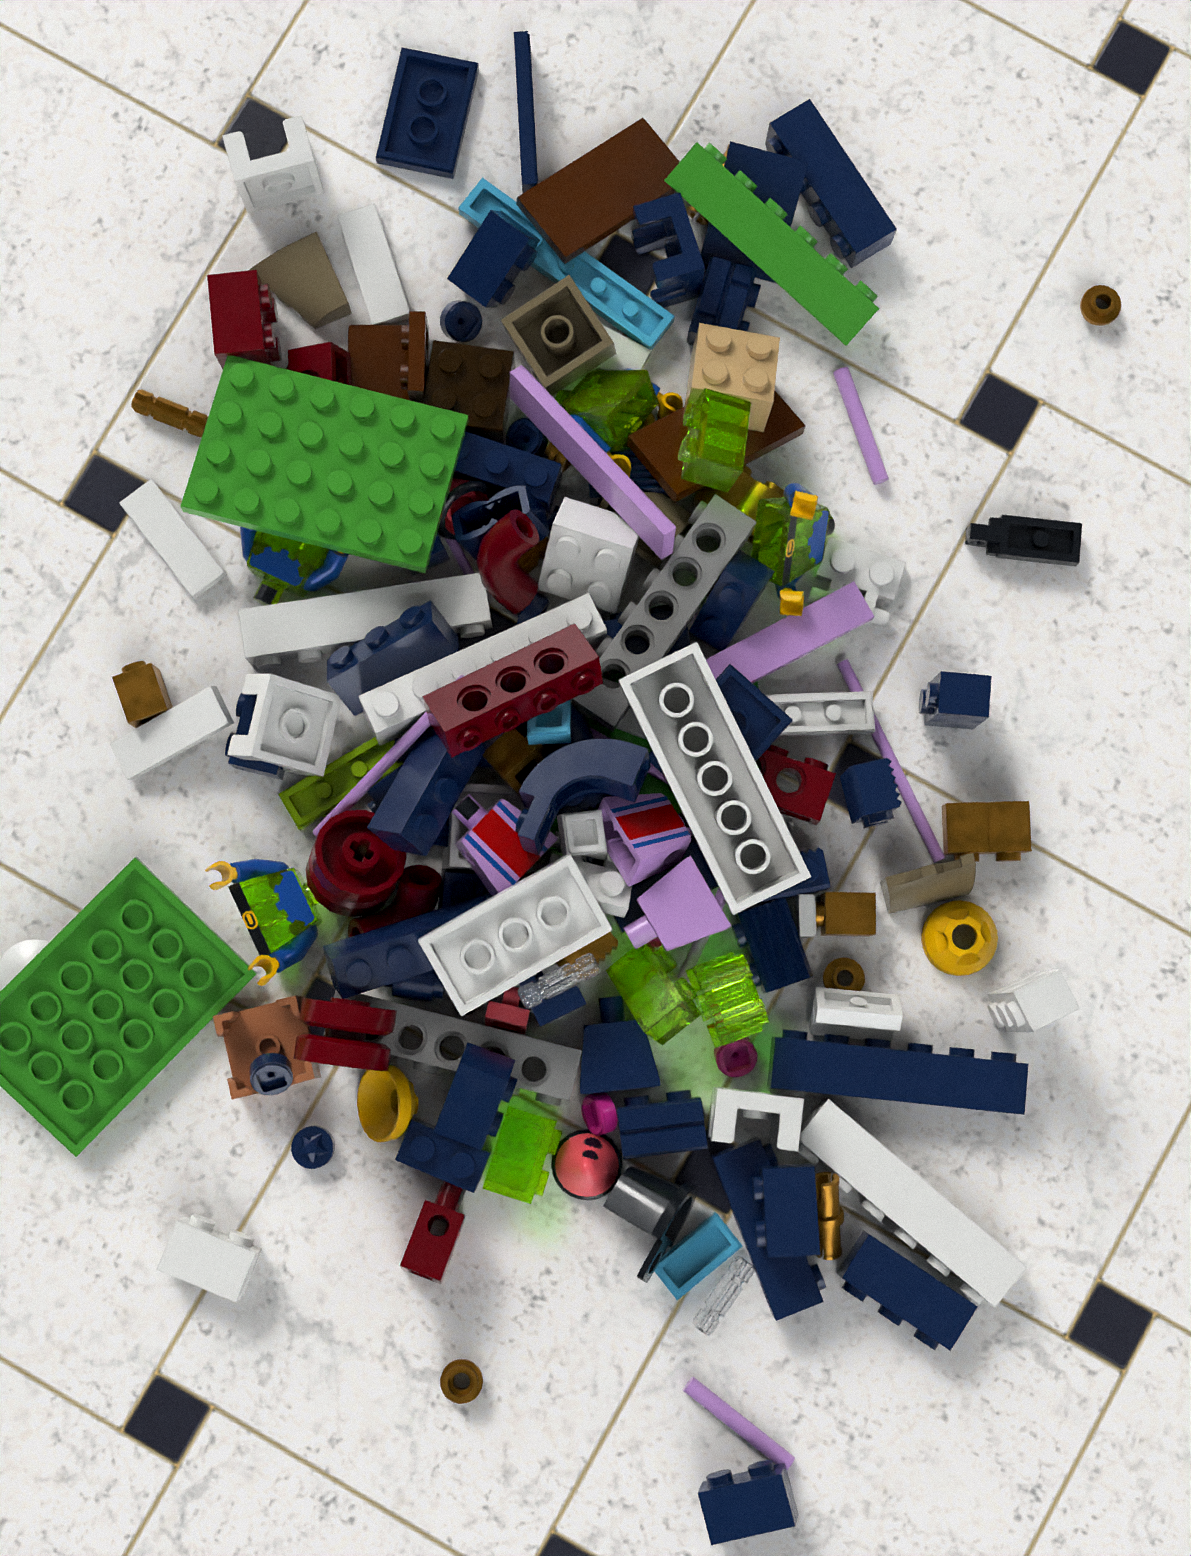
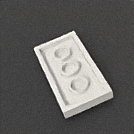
(515, 934)

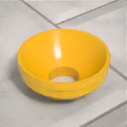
(938, 941)
(386, 1103)

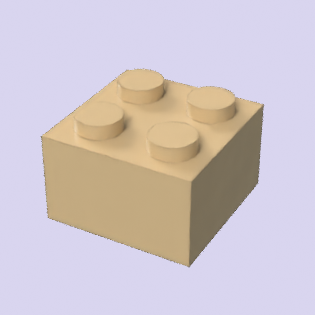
(735, 365)

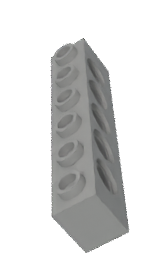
(731, 531)
(559, 1060)

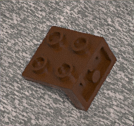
(391, 357)

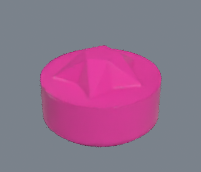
(736, 1058)
(599, 1113)

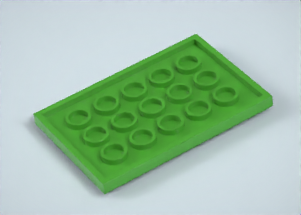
(325, 463)
(111, 1004)

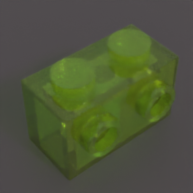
(714, 440)
(654, 992)
(521, 1154)

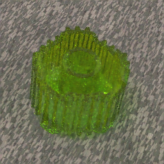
(728, 998)

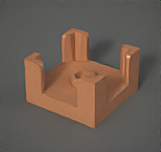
(263, 1031)

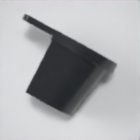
(653, 1207)

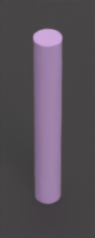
(860, 425)
(738, 1423)

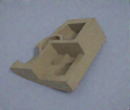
(305, 281)
(929, 884)

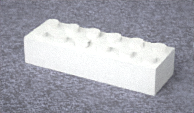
(714, 778)

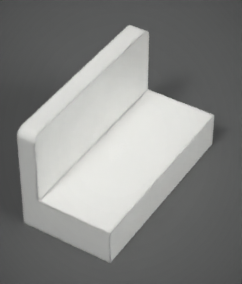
(855, 1014)

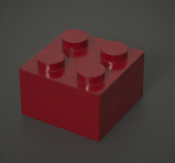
(243, 317)

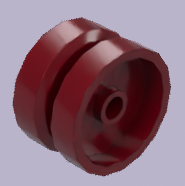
(351, 866)
(345, 1034)

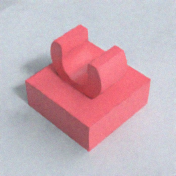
(508, 1014)

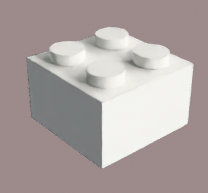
(589, 554)

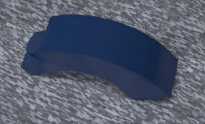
(575, 770)

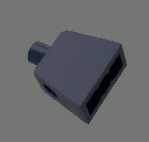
(616, 1052)

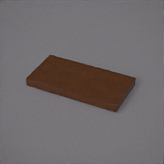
(599, 190)
(660, 442)

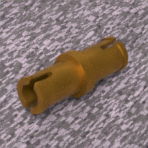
(829, 1215)

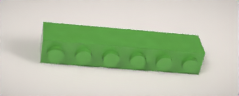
(771, 243)

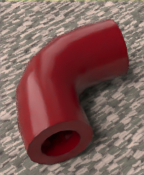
(499, 560)
(415, 896)

